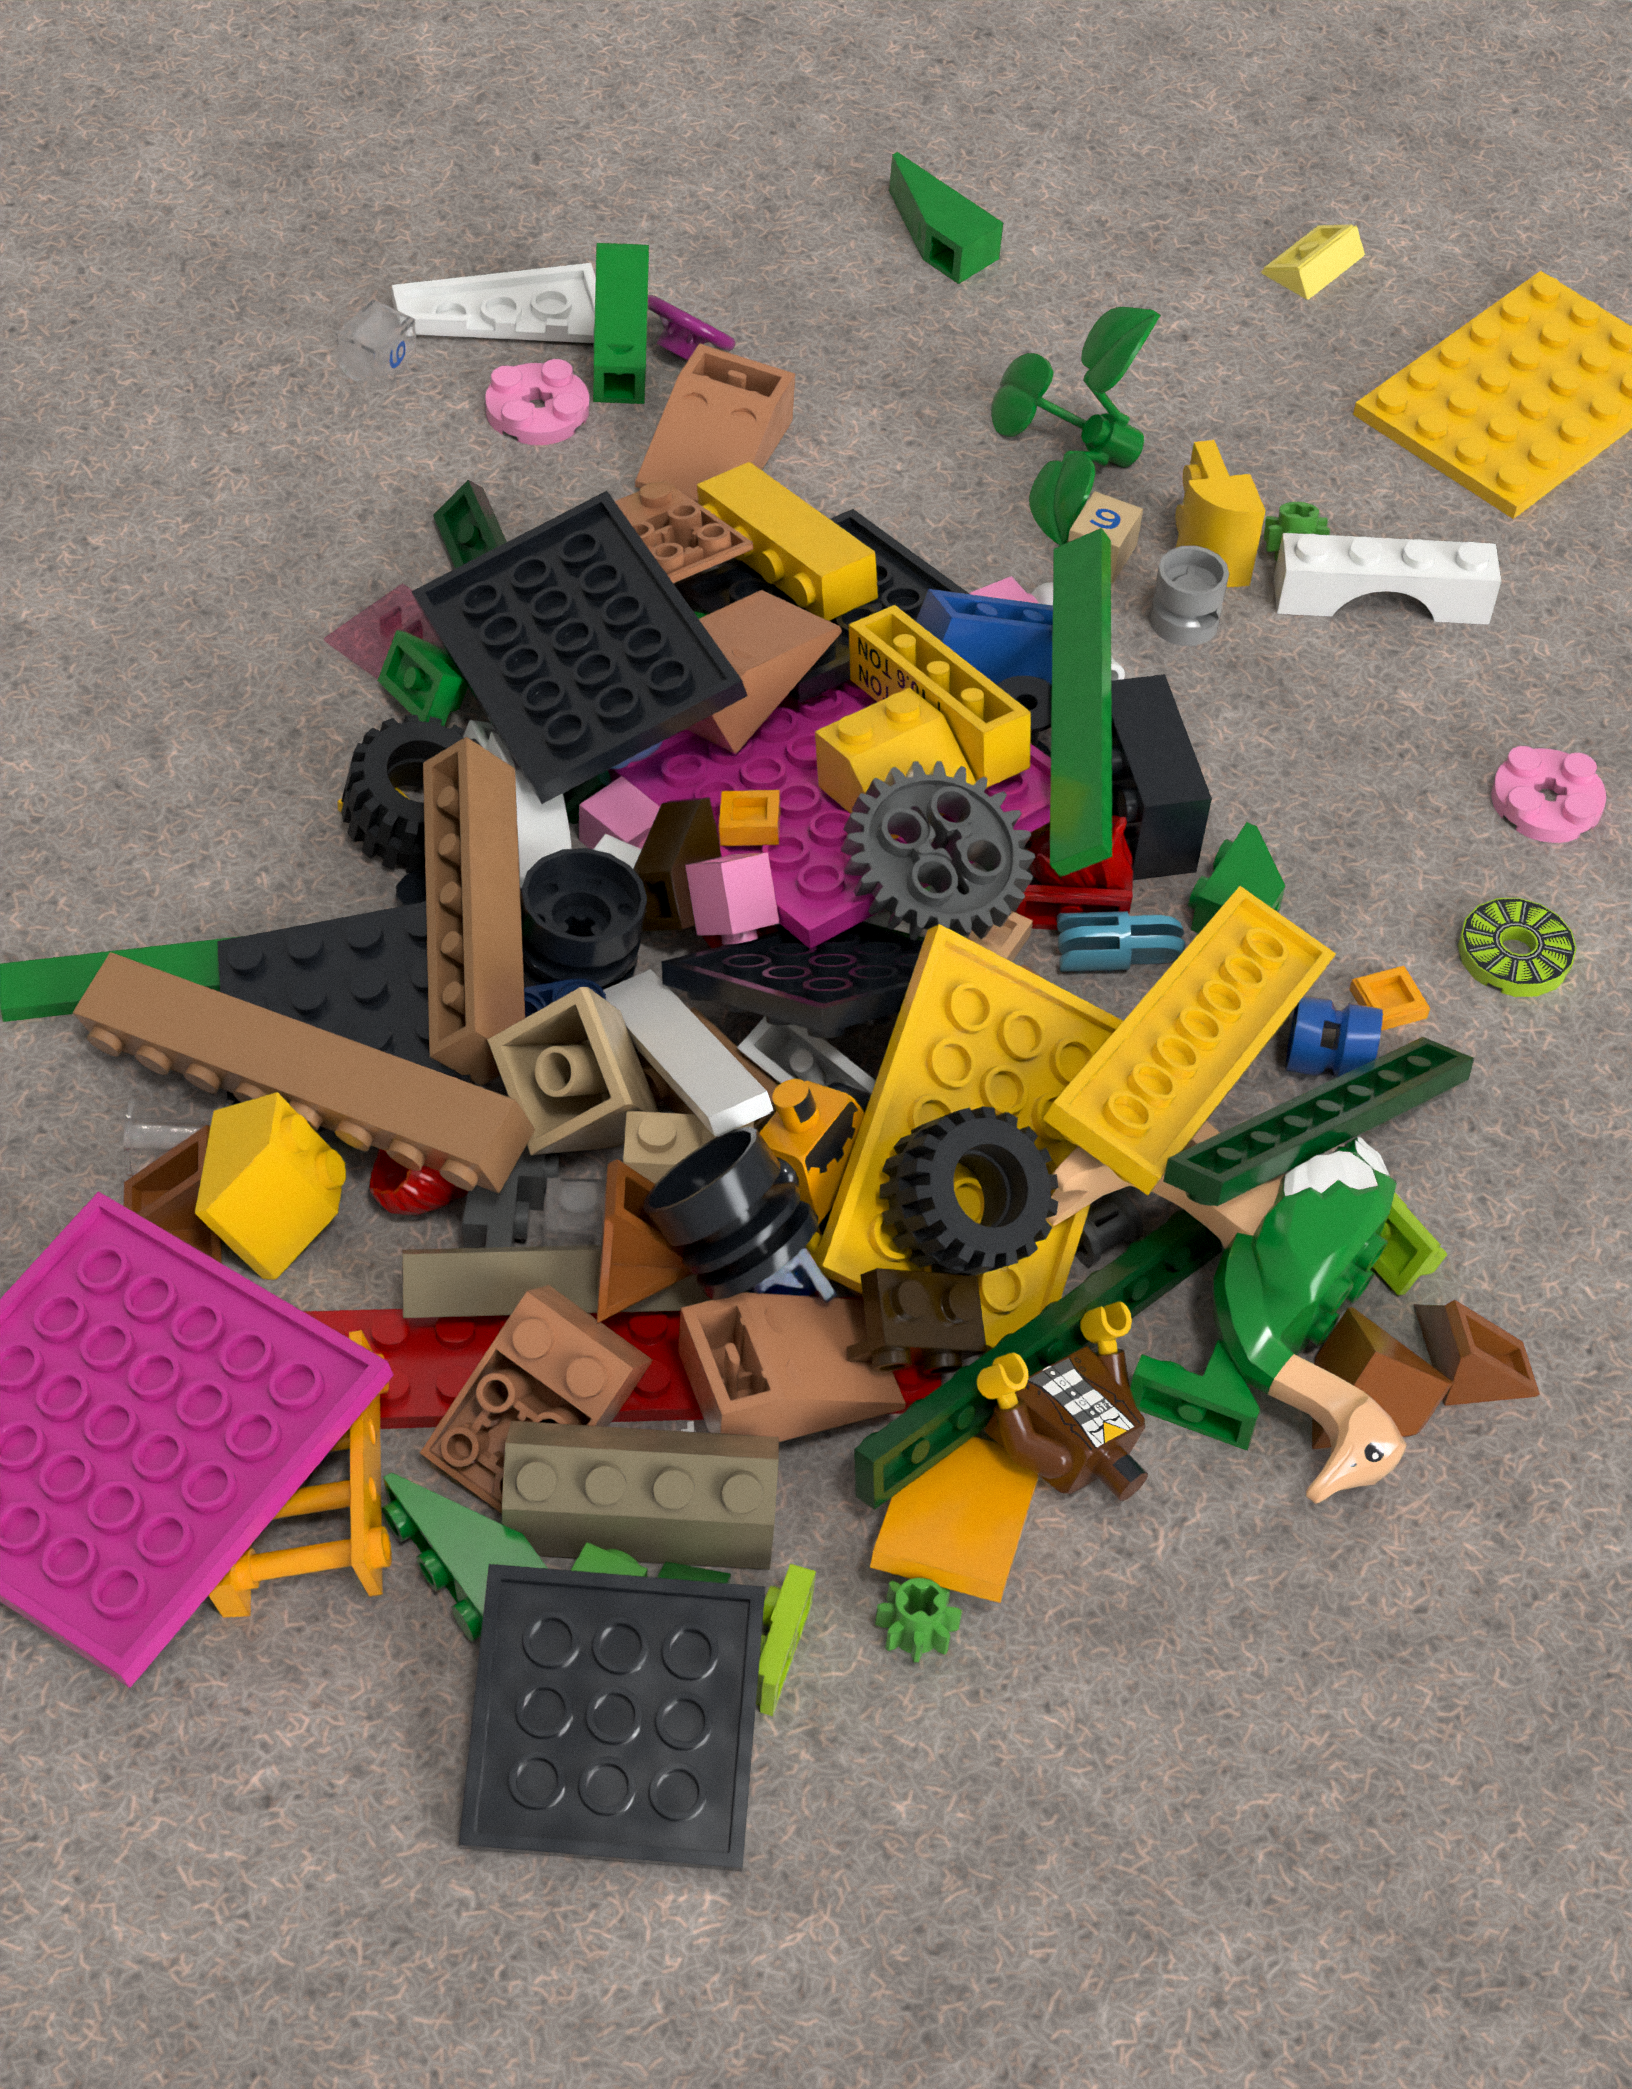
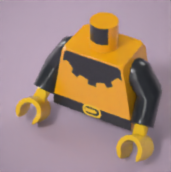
(814, 1141)

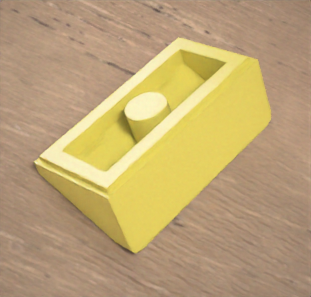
(1316, 259)

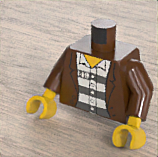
(1073, 1416)

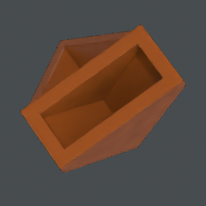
(169, 1193)
(633, 1251)
(1475, 1355)
(1384, 1370)

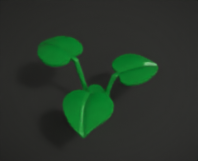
(1065, 486)

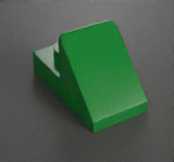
(422, 678)
(1208, 1404)

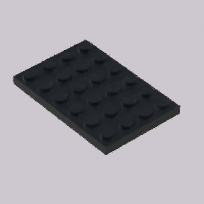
(578, 646)

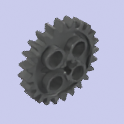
(937, 851)

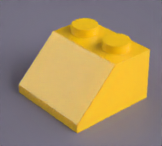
(884, 737)
(268, 1182)

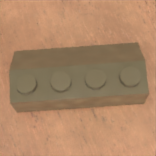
(642, 1493)

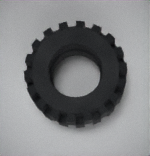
(371, 804)
(1011, 1180)

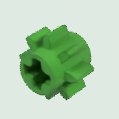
(1293, 518)
(918, 1617)

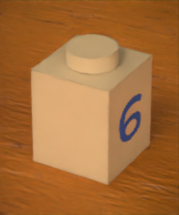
(1117, 519)

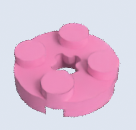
(553, 382)
(1570, 775)

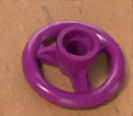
(685, 332)

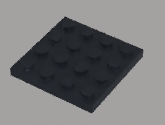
(901, 581)
(345, 976)
(820, 988)
(613, 1718)

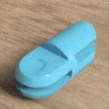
(1116, 940)

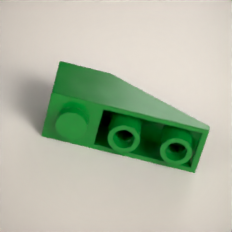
(944, 224)
(620, 323)
(454, 1546)

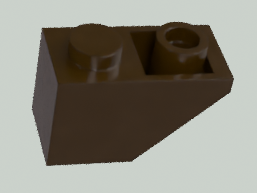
(679, 836)

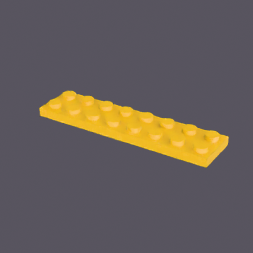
(1189, 1040)

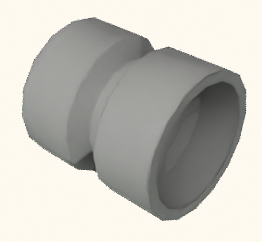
(1189, 595)

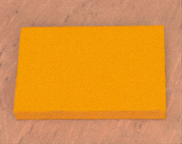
(959, 1521)

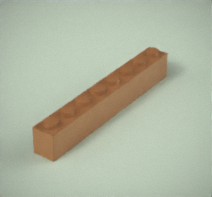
(323, 1076)

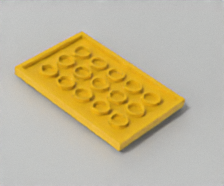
(1514, 395)
(963, 1039)

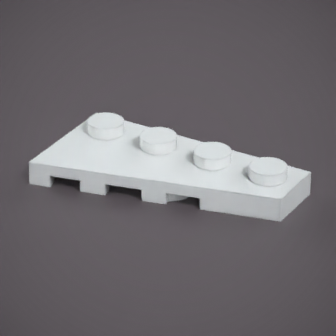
(505, 305)

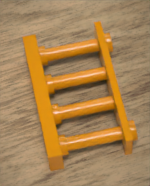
(369, 1542)

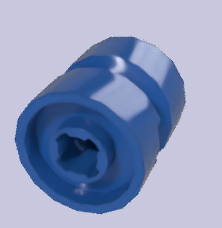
(1354, 1042)

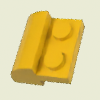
(1220, 512)

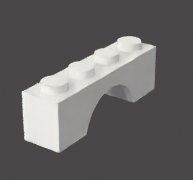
(1327, 571)

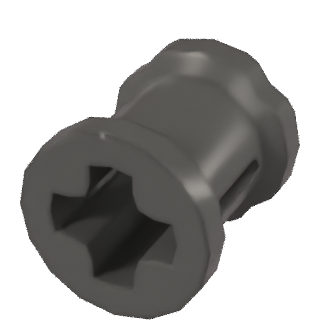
(1108, 1225)

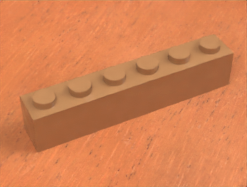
(471, 906)

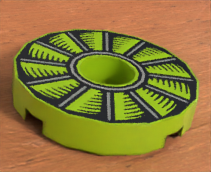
(1520, 920)

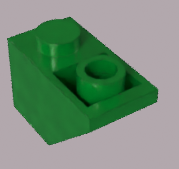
(1237, 864)

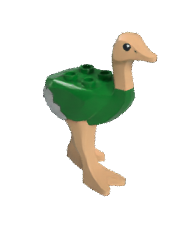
(1283, 1275)

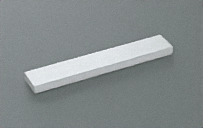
(688, 1055)

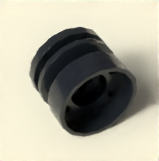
(581, 918)
(731, 1213)

